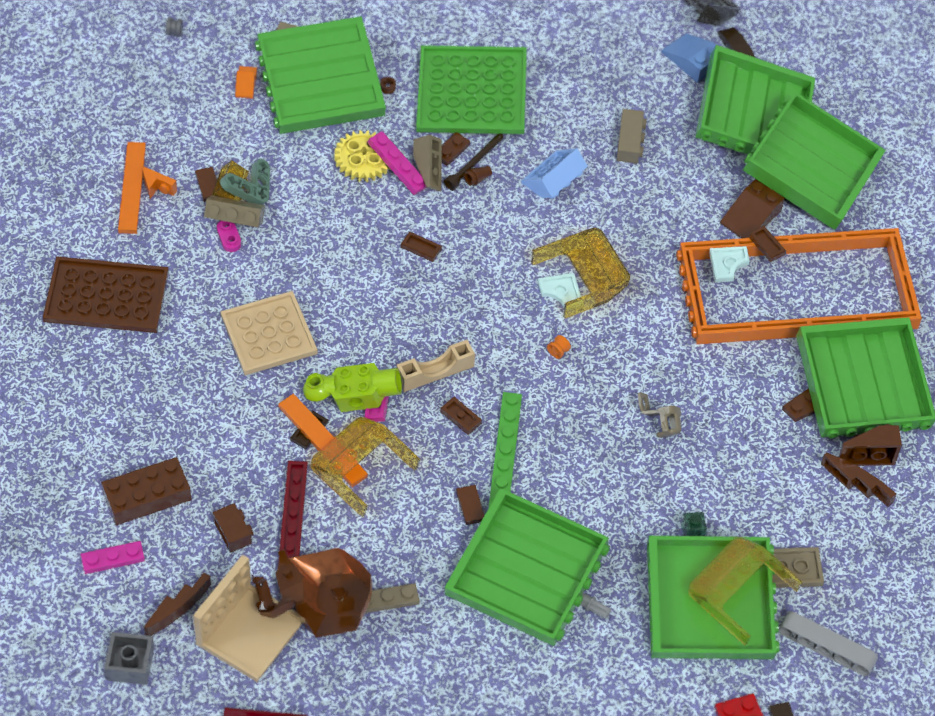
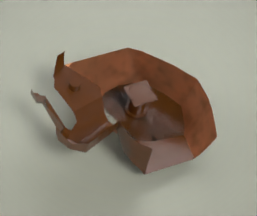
(321, 604)

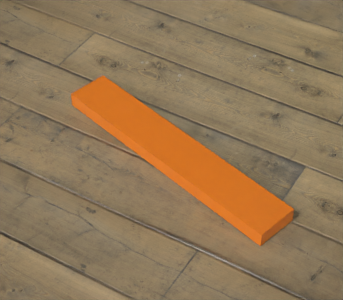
(132, 188)
(315, 432)

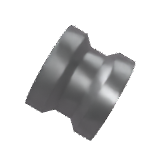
(174, 26)

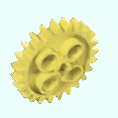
(358, 157)

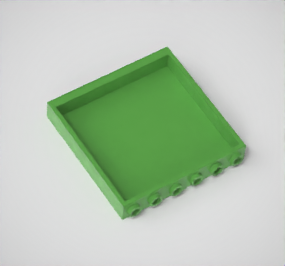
(682, 626)

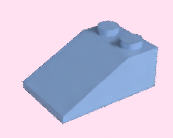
(690, 55)

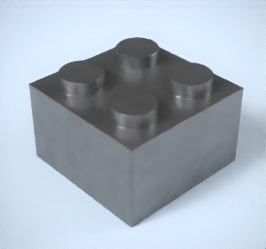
(129, 658)

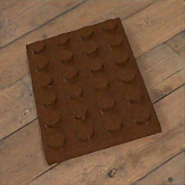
(106, 294)

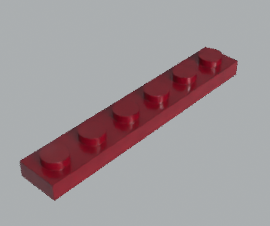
(293, 508)

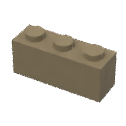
(631, 136)
(234, 211)

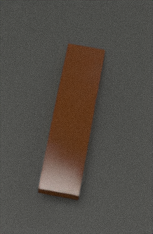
(852, 475)
(172, 609)

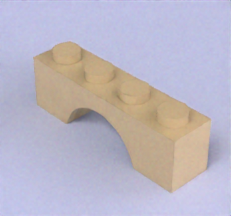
(454, 360)

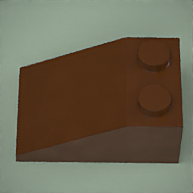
(753, 209)
(873, 448)

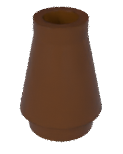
(476, 175)

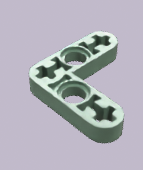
(255, 191)

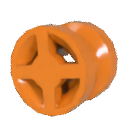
(558, 347)

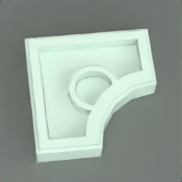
(727, 261)
(560, 287)

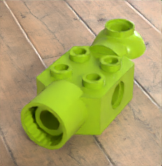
(354, 386)

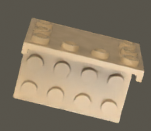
(234, 629)

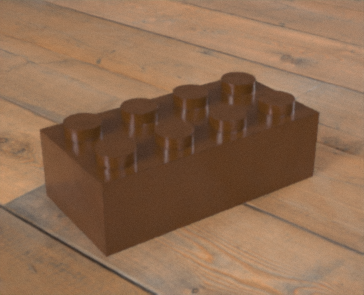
(146, 491)

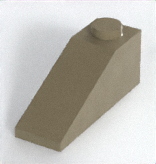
(428, 157)

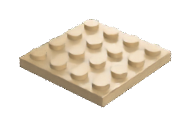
(268, 333)

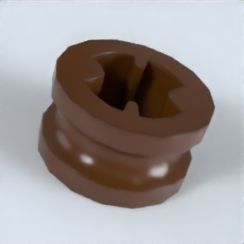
(388, 80)

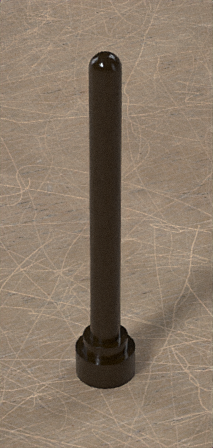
(453, 181)

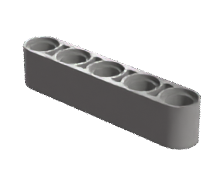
(828, 643)

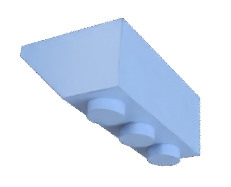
(555, 173)

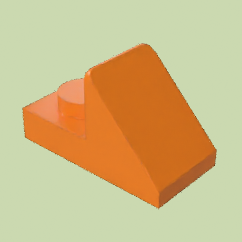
(245, 82)
(155, 180)

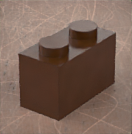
(232, 527)

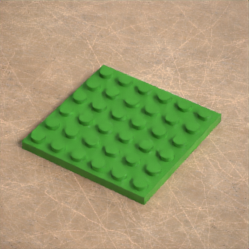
(472, 89)

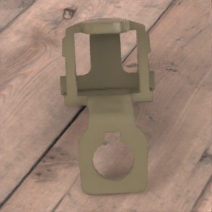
(672, 411)

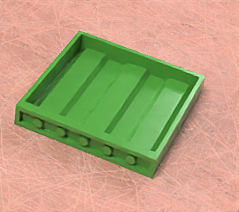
(320, 75)
(744, 97)
(813, 160)
(865, 376)
(527, 567)

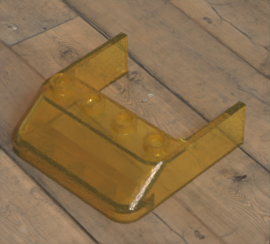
(595, 264)
(351, 448)
(728, 574)

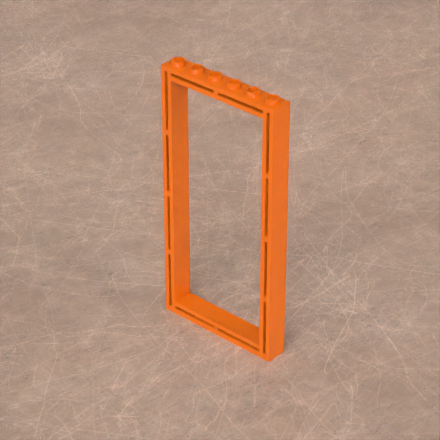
(794, 244)

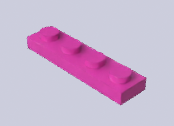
(397, 162)

